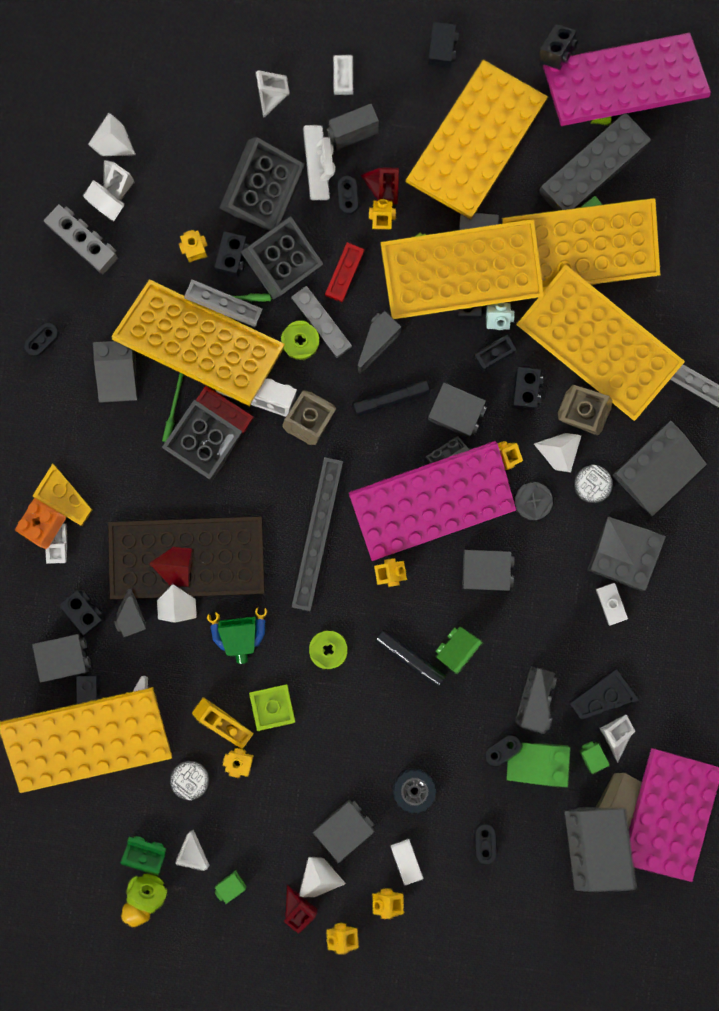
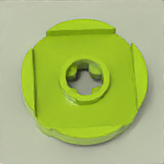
(291, 334)
(317, 651)
(142, 901)

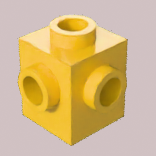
(382, 214)
(193, 245)
(510, 454)
(390, 572)
(244, 759)
(388, 904)
(342, 938)

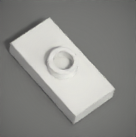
(343, 74)
(611, 604)

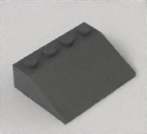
(262, 184)
(660, 468)
(600, 849)

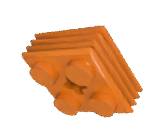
(40, 523)

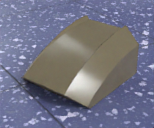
(585, 409)
(308, 417)
(621, 793)

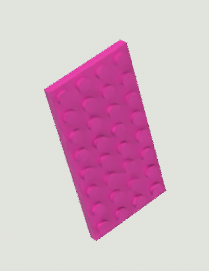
(627, 79)
(433, 501)

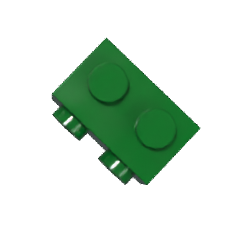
(144, 855)

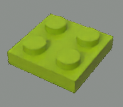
(272, 707)

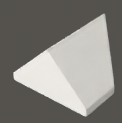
(271, 89)
(111, 138)
(116, 179)
(560, 450)
(176, 605)
(617, 735)
(192, 853)
(319, 878)

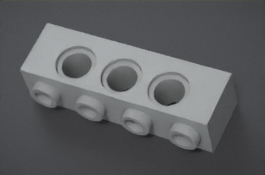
(60, 217)

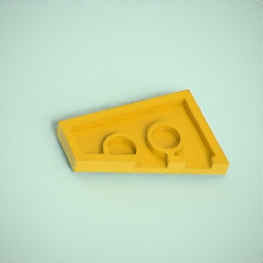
(62, 496)

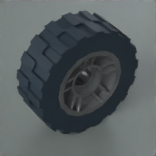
(404, 796)

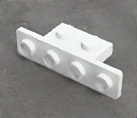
(319, 161)

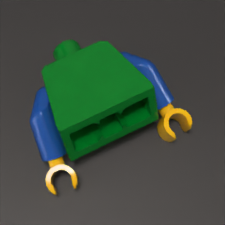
(238, 635)

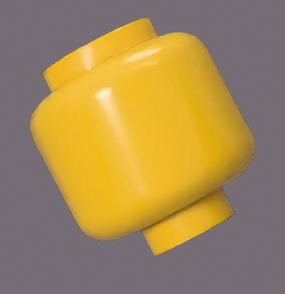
(134, 916)

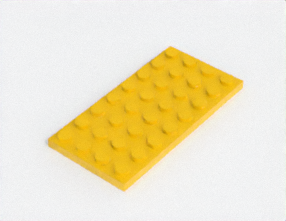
(476, 139)
(598, 241)
(462, 269)
(198, 342)
(600, 342)
(85, 740)

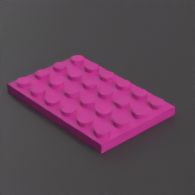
(672, 814)

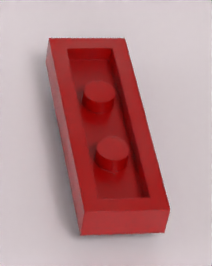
(344, 272)
(225, 409)

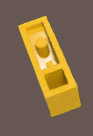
(222, 723)

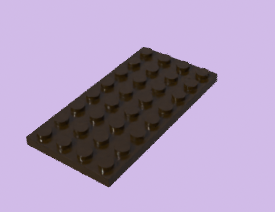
(224, 556)

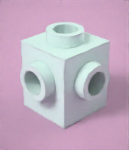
(499, 316)

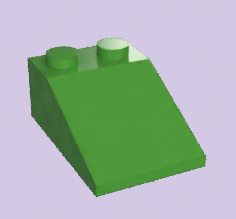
(457, 649)
(540, 764)

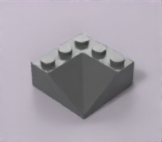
(282, 257)
(202, 440)
(626, 553)
(535, 700)

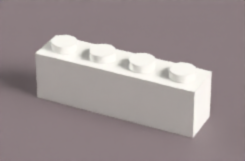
(274, 397)

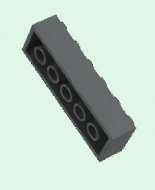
(595, 165)

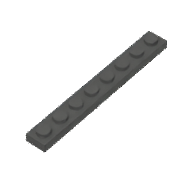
(317, 534)

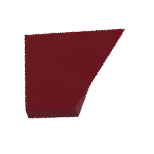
(383, 183)
(174, 566)
(298, 911)

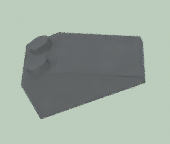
(380, 336)
(115, 372)

